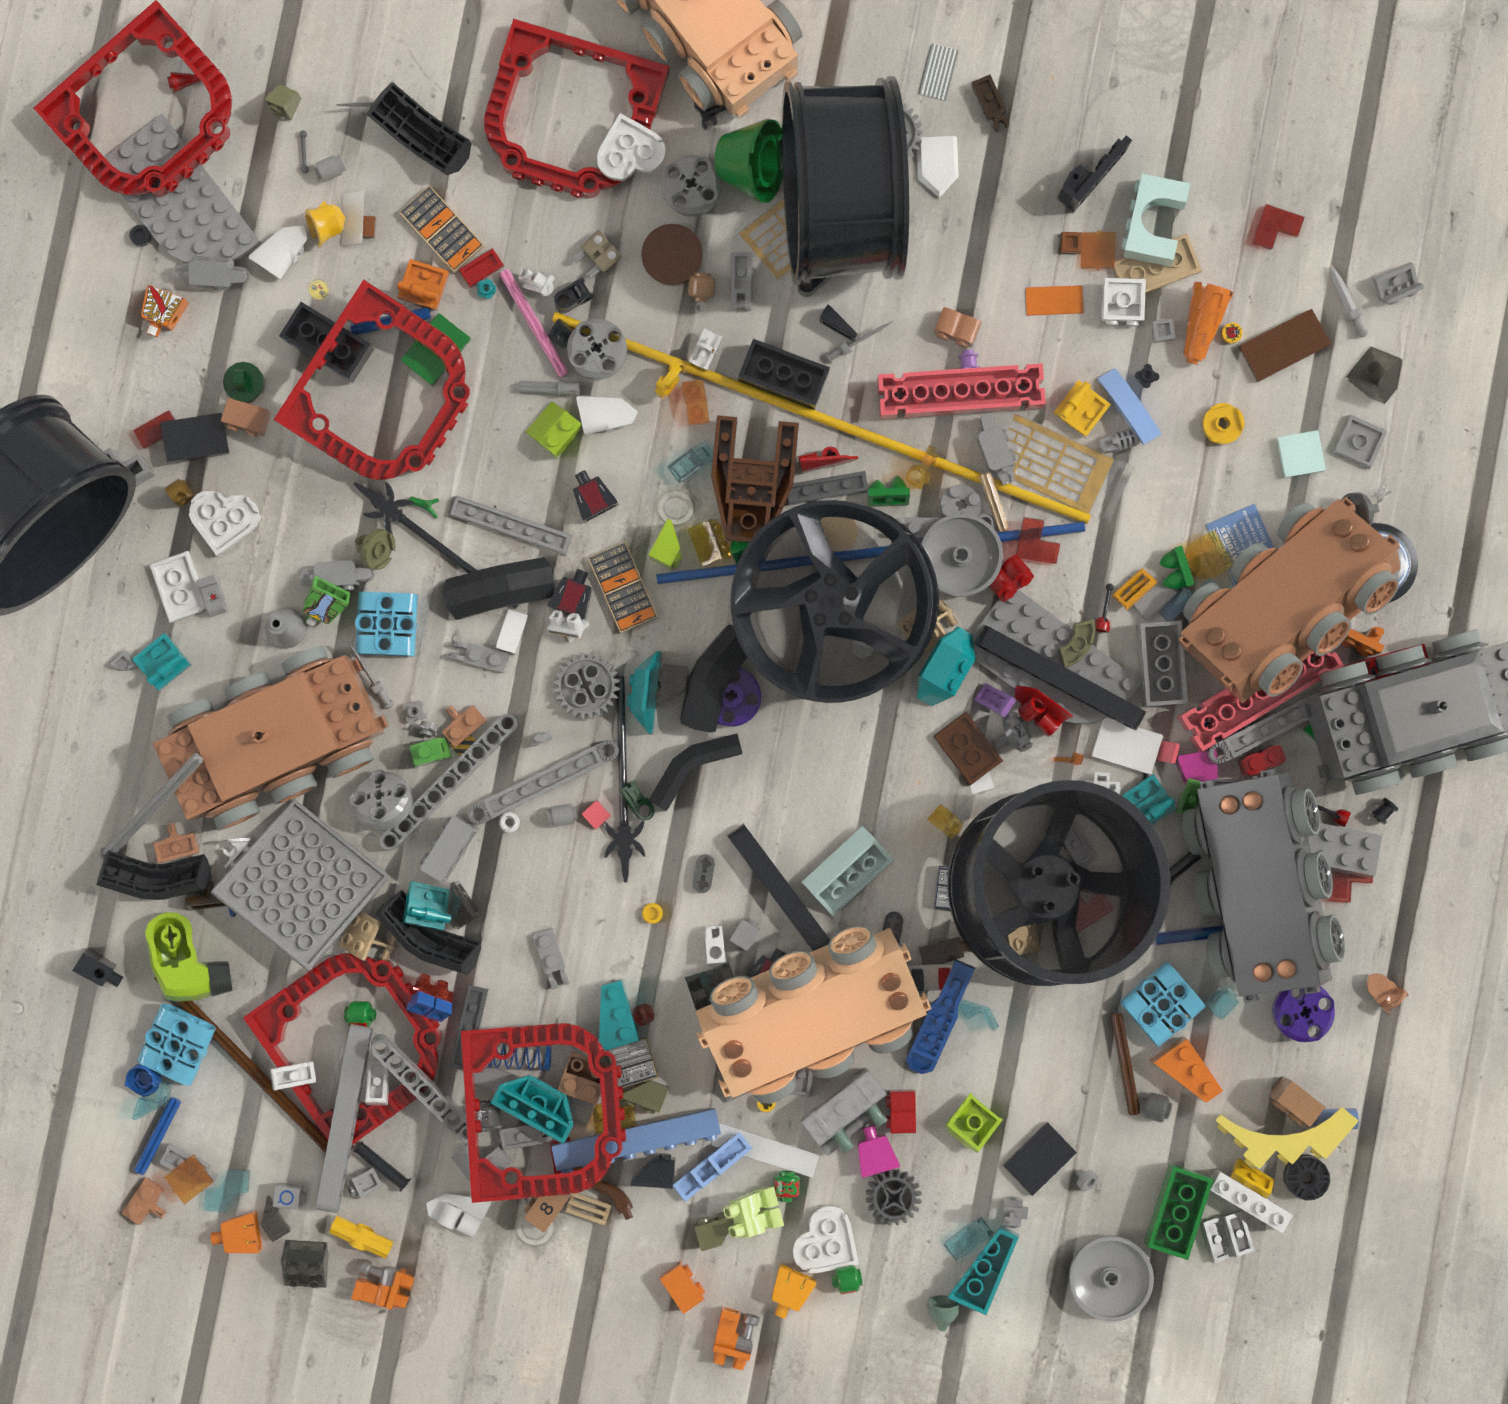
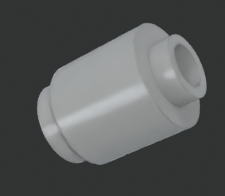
(329, 168)
(562, 815)

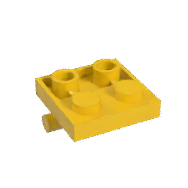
(1081, 408)

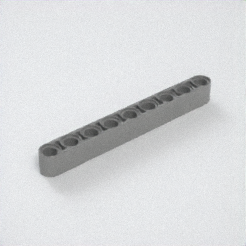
(459, 778)
(344, 1118)

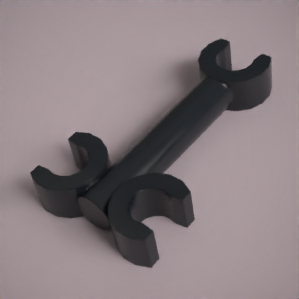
(708, 114)

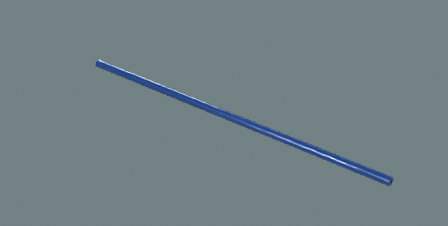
(842, 555)

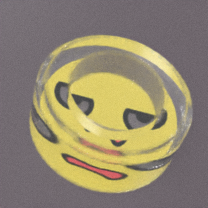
(318, 289)

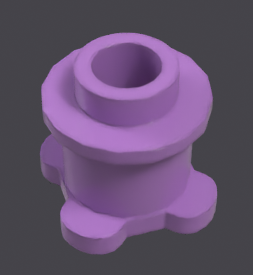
(968, 359)

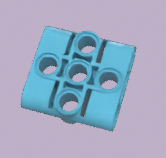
(398, 644)
(1169, 979)
(169, 1026)

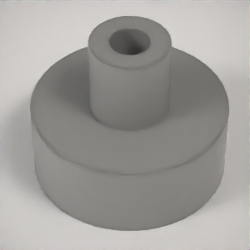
(1086, 1180)

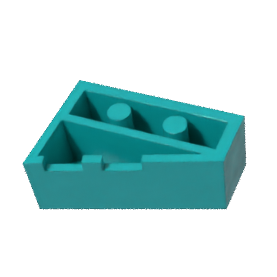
(616, 1017)

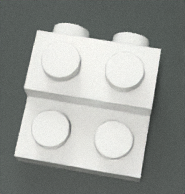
(1123, 301)

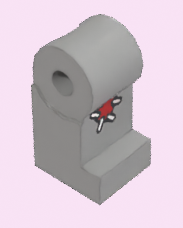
(213, 595)

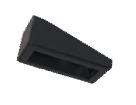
(834, 321)

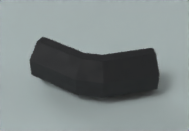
(420, 130)
(499, 587)
(709, 681)
(688, 761)
(154, 880)
(427, 944)

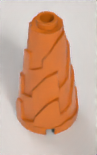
(1205, 316)

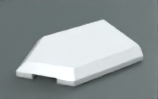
(937, 163)

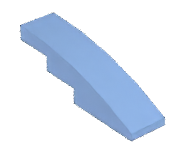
(1129, 406)
(712, 1166)

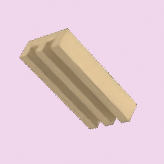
(587, 1216)

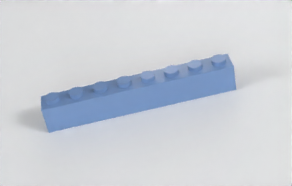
(641, 1138)

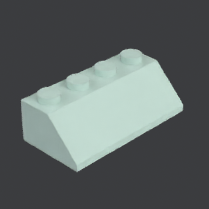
(847, 871)

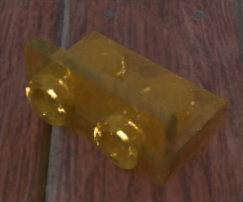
(709, 542)

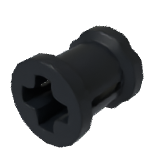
(1384, 811)

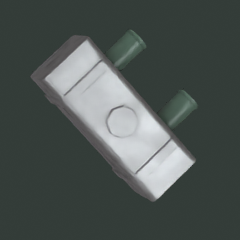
(843, 1107)

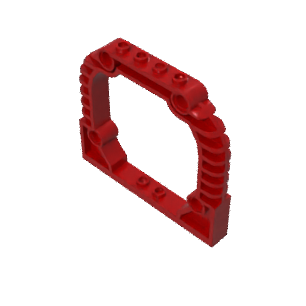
(154, 28)
(528, 43)
(367, 306)
(270, 1023)
(478, 1051)

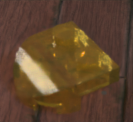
(1208, 556)

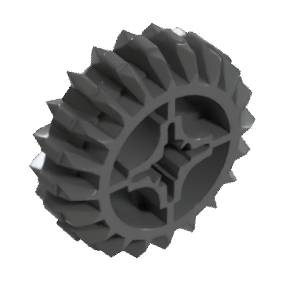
(906, 1210)

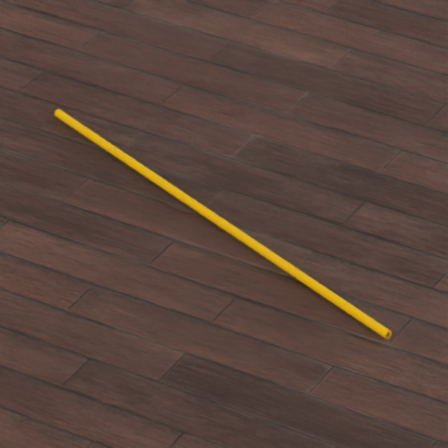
(838, 424)

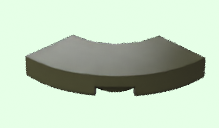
(1079, 644)

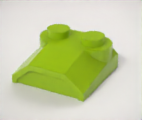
(972, 1123)

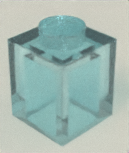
(1222, 1002)

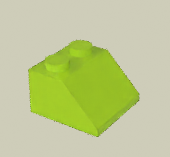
(554, 429)
(666, 548)

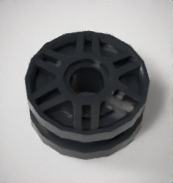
(1315, 1186)

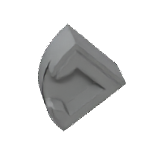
(123, 662)

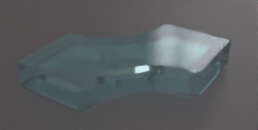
(235, 1183)

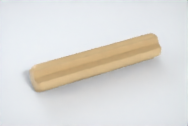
(994, 502)

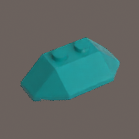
(946, 667)
(644, 686)
(536, 1105)

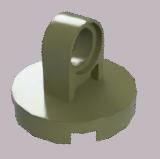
(375, 548)

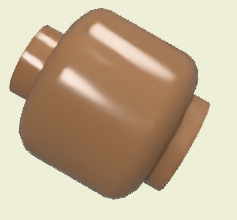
(701, 286)

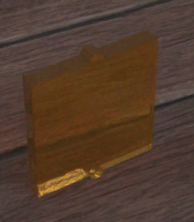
(1098, 250)
(189, 1179)

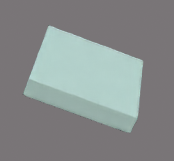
(1301, 454)

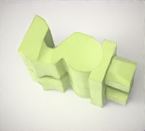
(749, 1218)

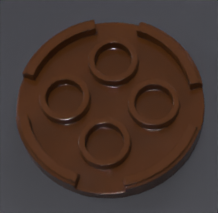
(671, 254)

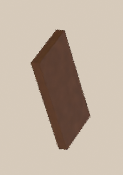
(1284, 345)

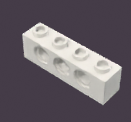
(1250, 1201)

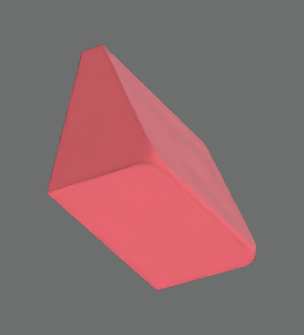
(1168, 752)
(596, 814)

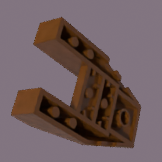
(747, 489)

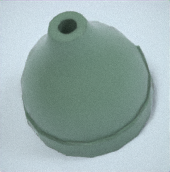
(942, 1311)

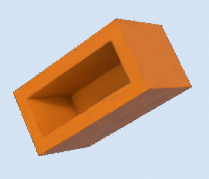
(682, 1286)

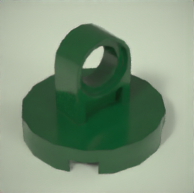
(243, 382)

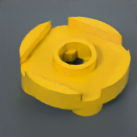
(667, 384)
(1227, 413)

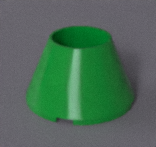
(752, 159)

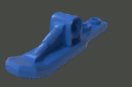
(939, 1020)

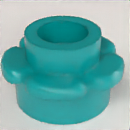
(491, 289)

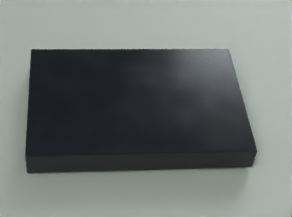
(194, 438)
(1039, 1158)

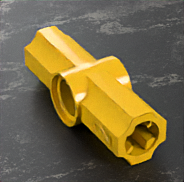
(361, 1237)

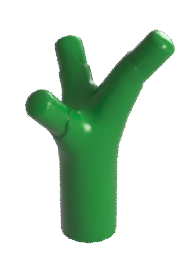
(425, 504)

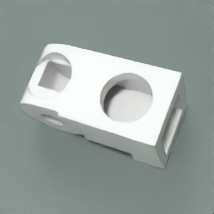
(715, 945)

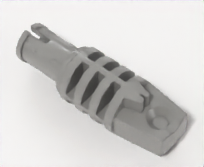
(1119, 441)

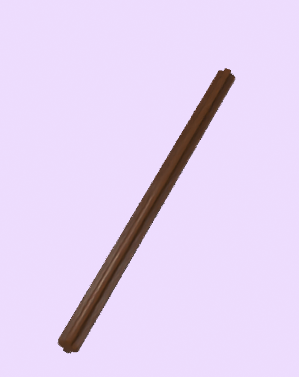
(259, 1077)

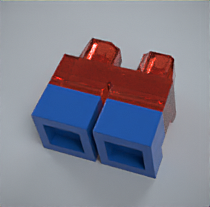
(429, 999)

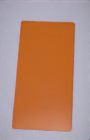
(1054, 300)

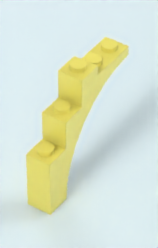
(1321, 1139)

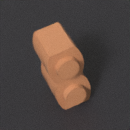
(957, 327)

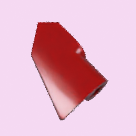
(811, 462)
(1041, 709)

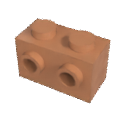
(245, 417)

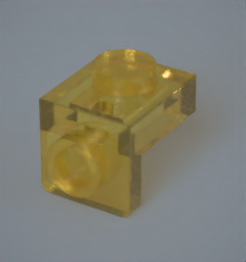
(946, 821)

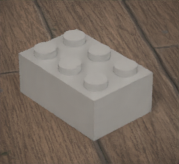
(448, 848)

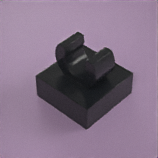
(560, 333)

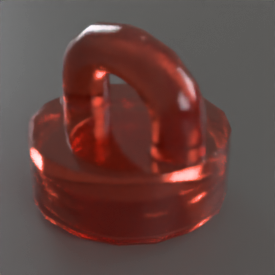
(643, 1014)

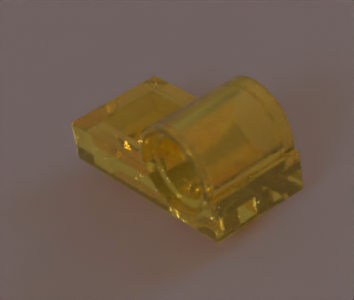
(929, 459)
(630, 1118)

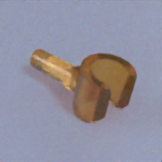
(1076, 759)

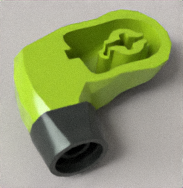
(177, 964)

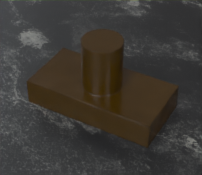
(205, 901)

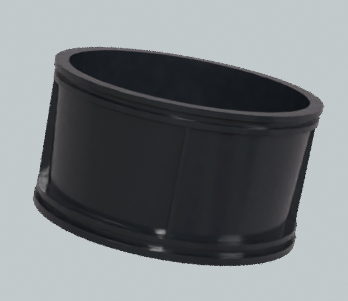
(845, 180)
(55, 499)
(832, 600)
(1052, 885)

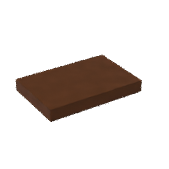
(968, 748)

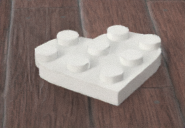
(629, 149)
(223, 519)
(827, 1242)

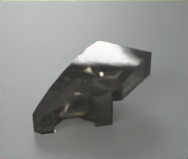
(273, 1222)

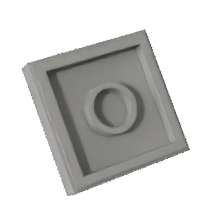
(1359, 441)

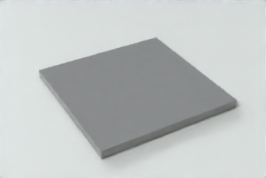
(300, 885)

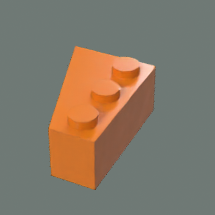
(1188, 1069)

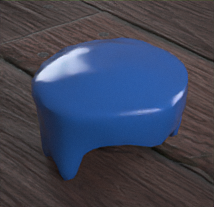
(142, 1080)

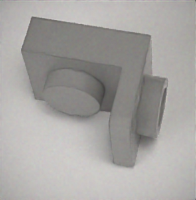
(363, 1184)

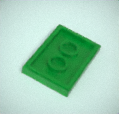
(424, 361)

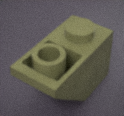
(283, 102)
(647, 1094)
(712, 1231)

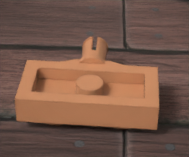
(462, 724)
(176, 845)
(145, 1202)

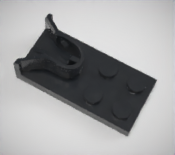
(1083, 181)

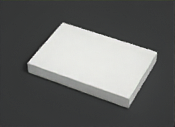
(178, 586)
(1126, 746)

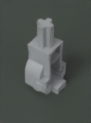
(1013, 1212)

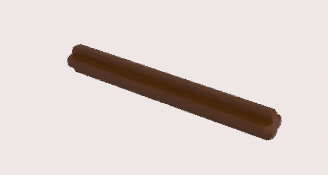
(1125, 1063)

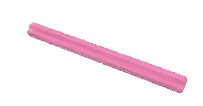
(534, 323)

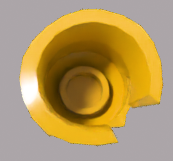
(325, 222)

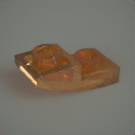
(695, 402)

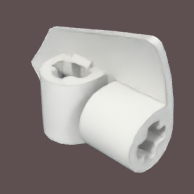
(281, 250)
(604, 414)
(458, 1212)

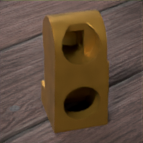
(179, 492)

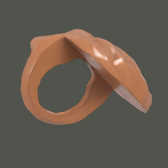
(1385, 991)

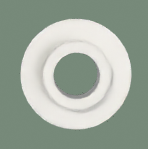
(502, 822)

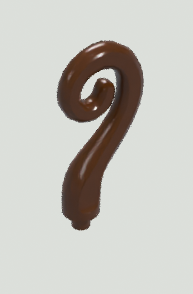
(618, 1197)

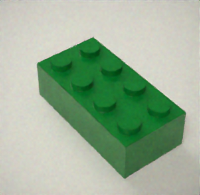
(1178, 1211)

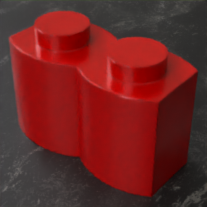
(1012, 576)
(1265, 758)
(902, 1111)

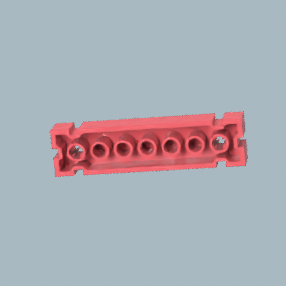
(961, 391)
(1229, 714)

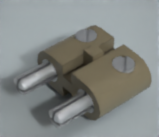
(600, 252)

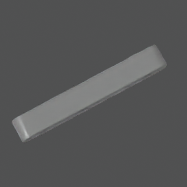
(415, 1083)

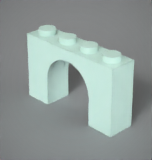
(1140, 243)

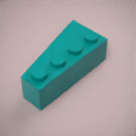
(984, 1275)

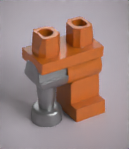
(386, 1291)
(732, 1343)

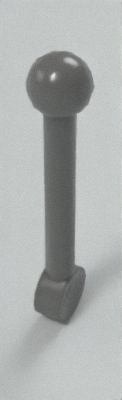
(304, 168)

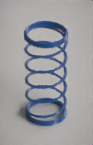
(547, 1063)

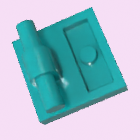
(161, 662)
(1151, 799)
(426, 906)

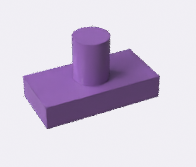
(995, 700)

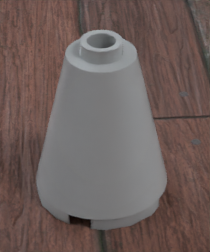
(285, 628)

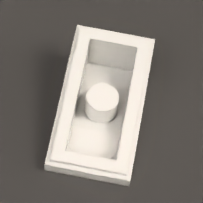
(512, 631)
(292, 1075)
(377, 1084)

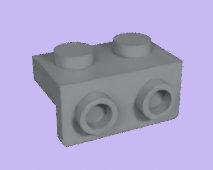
(1397, 284)

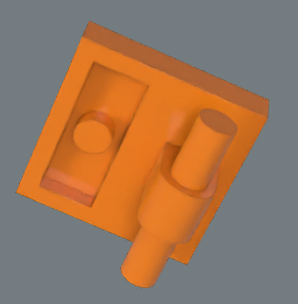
(422, 284)
(1365, 644)

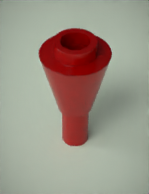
(181, 80)

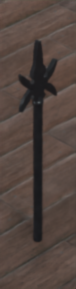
(389, 509)
(624, 837)

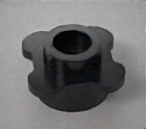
(1146, 382)

